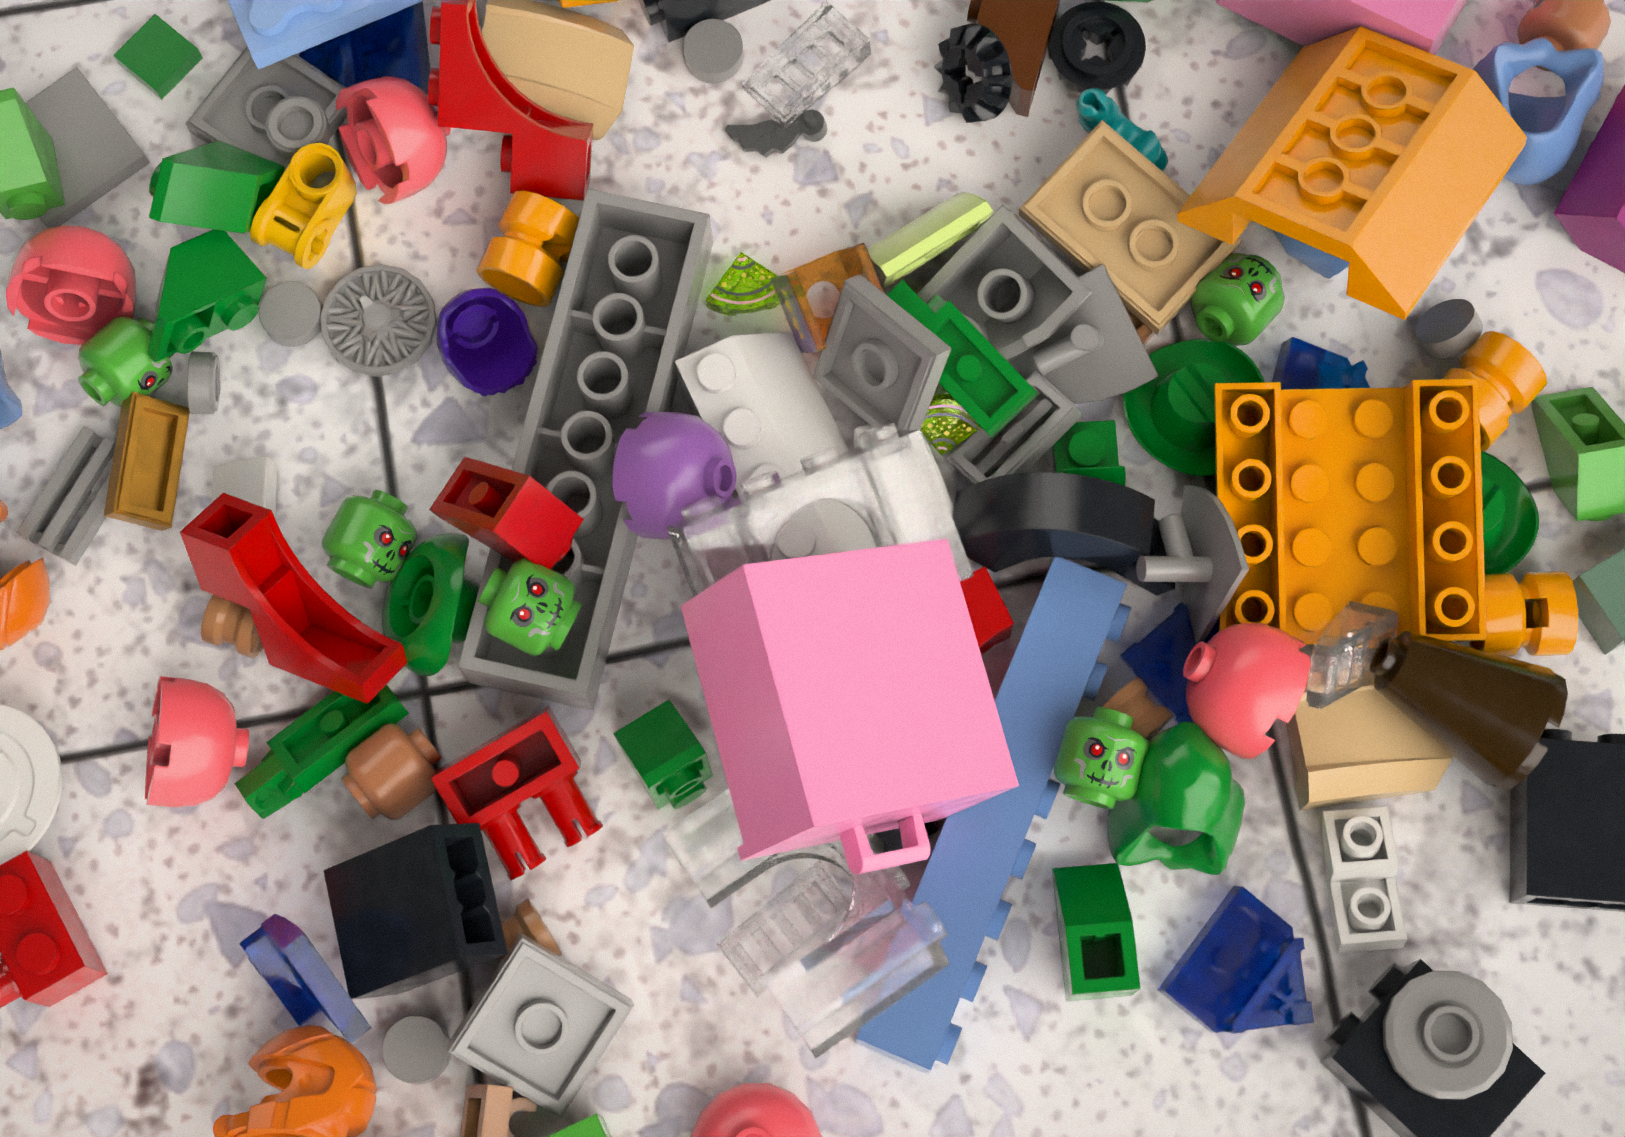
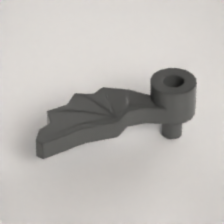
(774, 137)

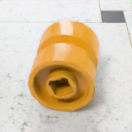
(528, 254)
(1507, 380)
(1530, 614)

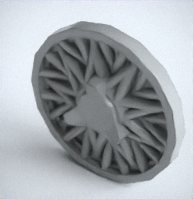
(378, 320)
(1447, 1035)

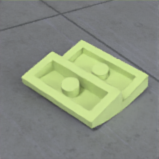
(928, 236)

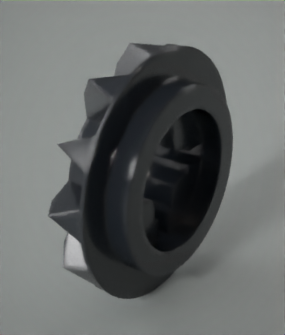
(1097, 23)
(988, 59)

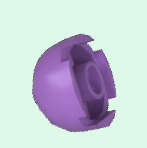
(668, 466)

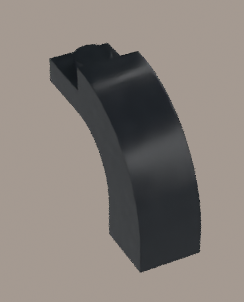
(1058, 516)

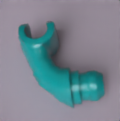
(1095, 106)

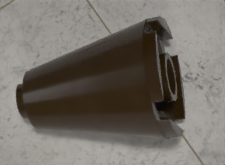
(1472, 702)

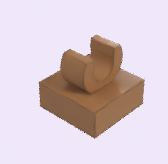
(489, 1110)

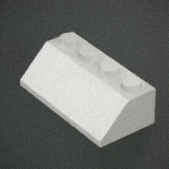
(772, 417)

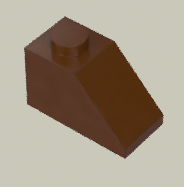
(1025, 33)

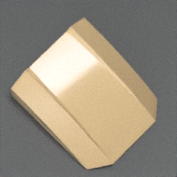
(561, 59)
(1360, 751)

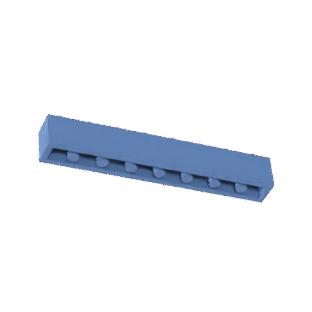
(987, 841)

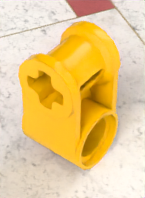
(301, 216)

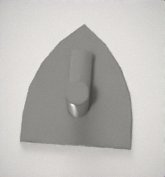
(1094, 350)
(1202, 554)

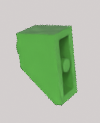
(27, 162)
(1583, 452)

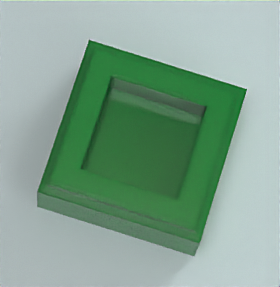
(158, 56)

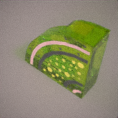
(743, 289)
(947, 423)

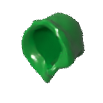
(1180, 787)

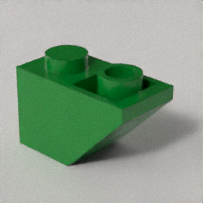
(212, 187)
(203, 292)
(665, 756)
(1095, 932)

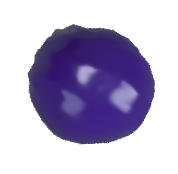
(485, 341)

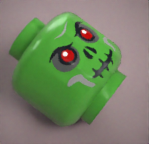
(1238, 299)
(118, 362)
(369, 538)
(529, 606)
(1100, 758)

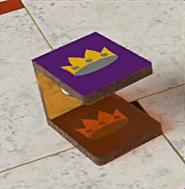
(794, 284)

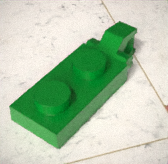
(975, 371)
(315, 748)

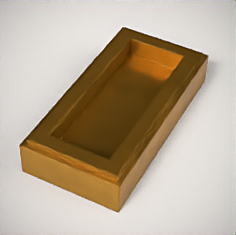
(147, 462)

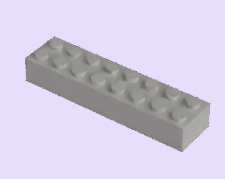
(604, 363)

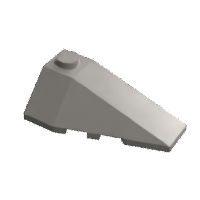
(1008, 285)

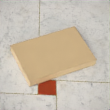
(1122, 213)

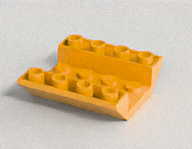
(1365, 159)
(1355, 503)

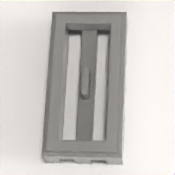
(1031, 450)
(57, 488)

